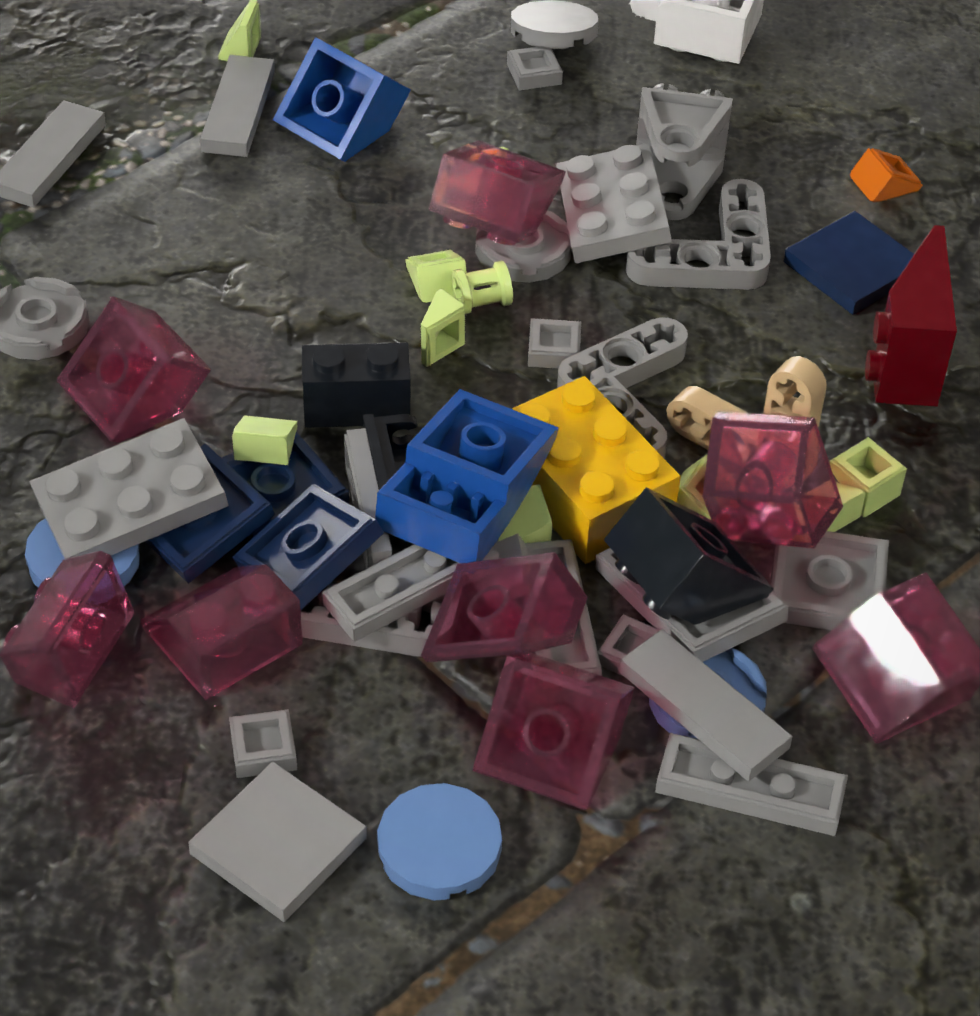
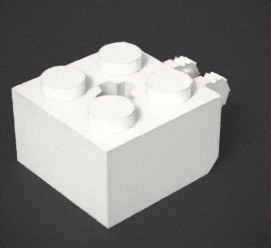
(703, 26)

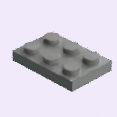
(613, 203)
(129, 492)

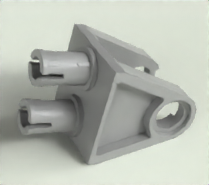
(685, 141)

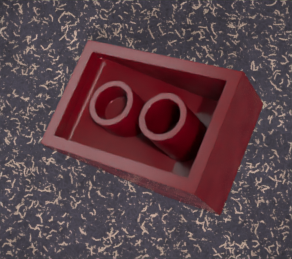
(915, 329)

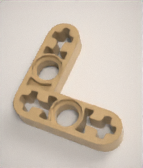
(694, 407)

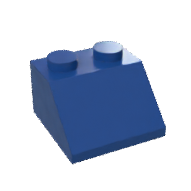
(339, 102)

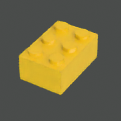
(594, 465)

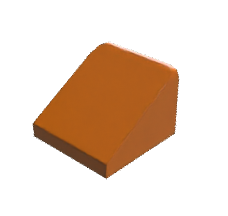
(884, 176)

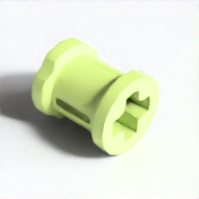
(497, 277)

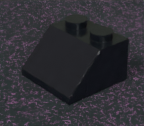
(354, 381)
(683, 561)

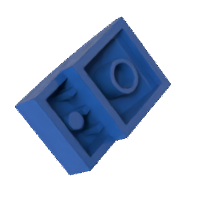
(464, 477)

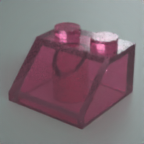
(494, 191)
(132, 371)
(769, 479)
(506, 609)
(228, 627)
(69, 628)
(902, 658)
(552, 728)

